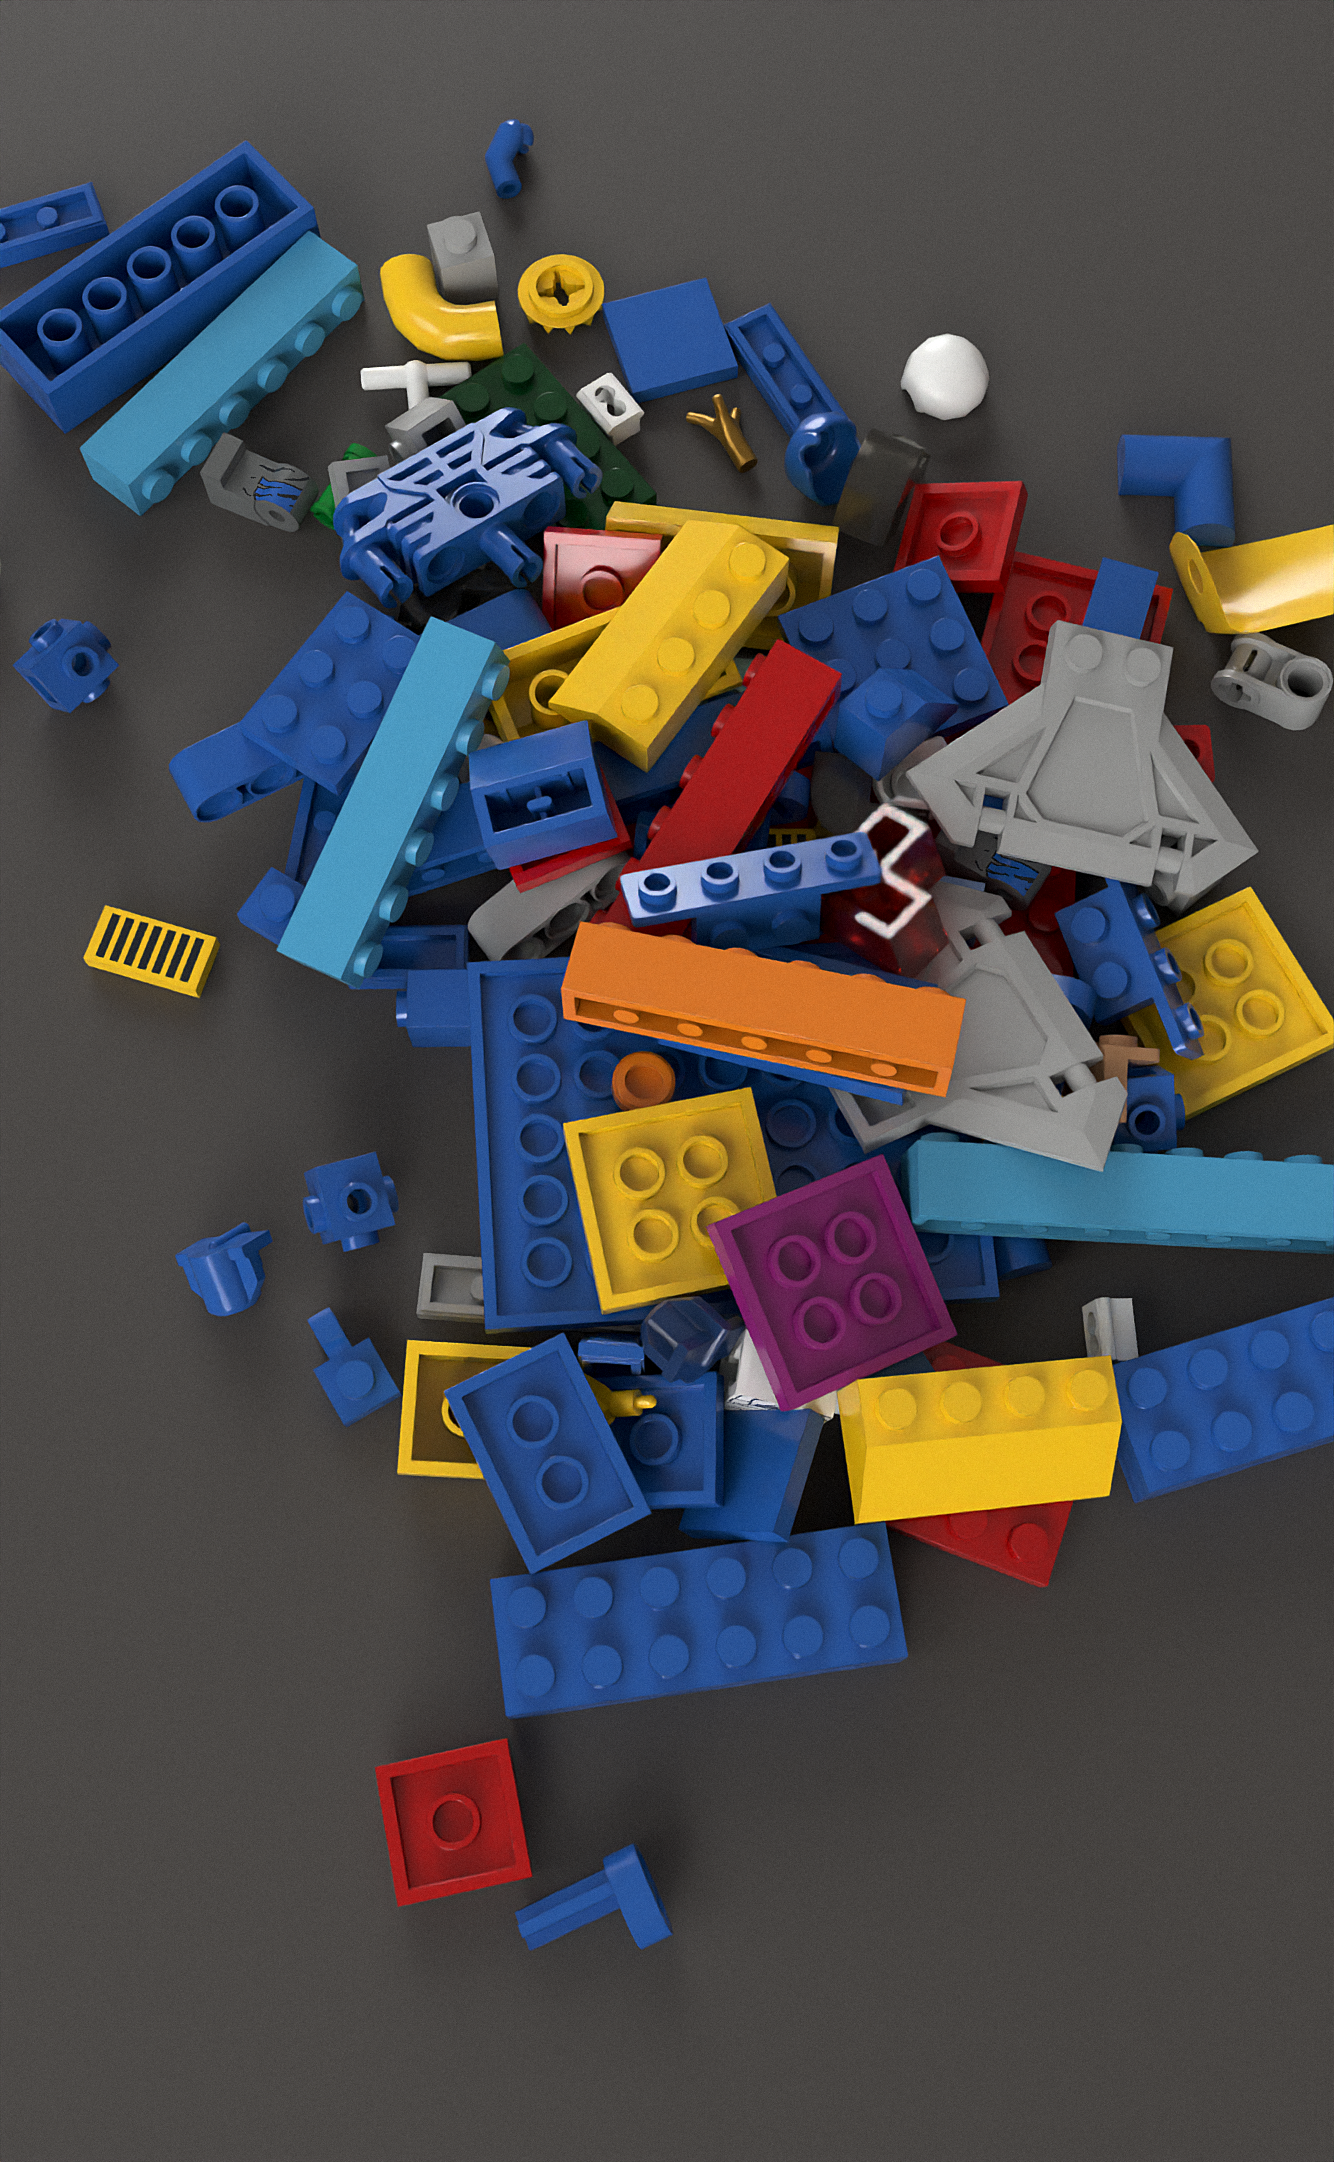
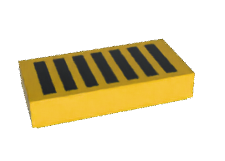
(152, 951)

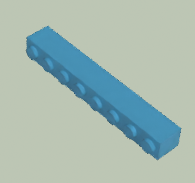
(1133, 1201)

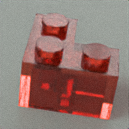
(896, 919)

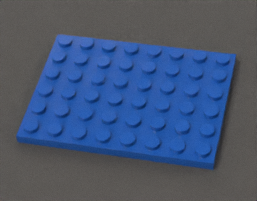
(548, 1071)

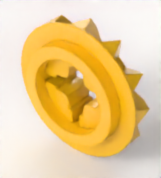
(580, 283)

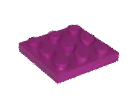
(831, 1282)

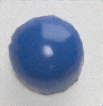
(822, 456)

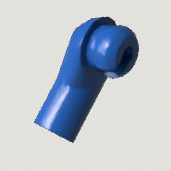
(508, 140)

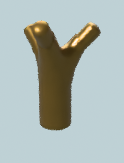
(728, 432)

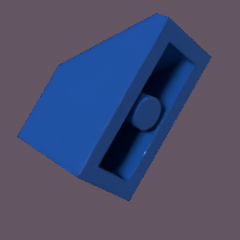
(889, 719)

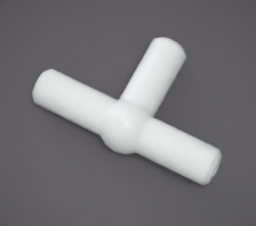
(415, 377)

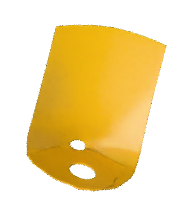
(1258, 582)

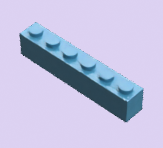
(224, 373)
(396, 803)

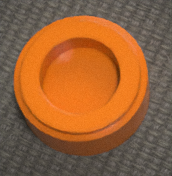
(642, 1081)

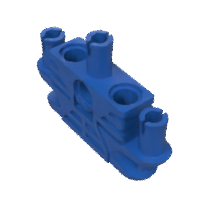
(462, 506)

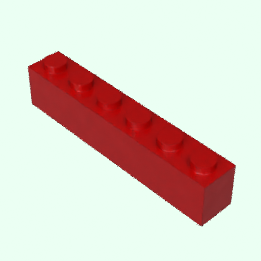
(740, 774)

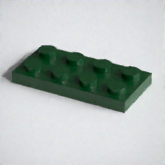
(526, 384)

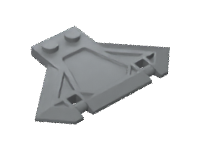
(1088, 772)
(1010, 1050)

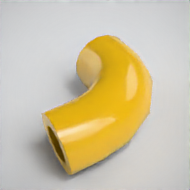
(430, 321)

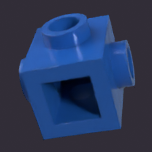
(67, 663)
(1152, 1110)
(371, 1194)

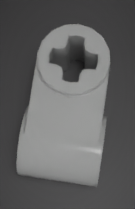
(1270, 681)

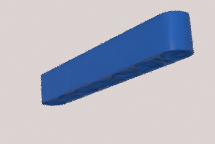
(233, 771)

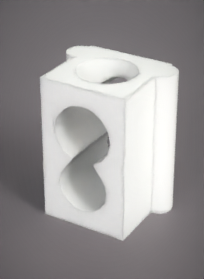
(627, 411)
(1110, 1329)

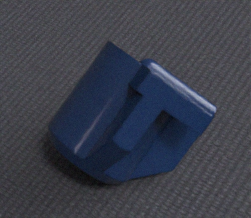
(687, 1337)

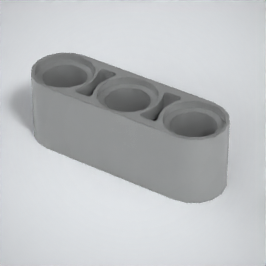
(542, 918)

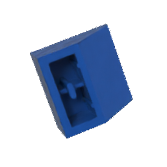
(540, 795)

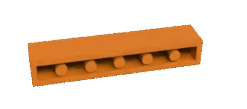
(763, 1007)

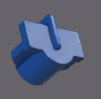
(226, 1269)

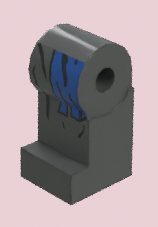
(257, 486)
(1003, 875)

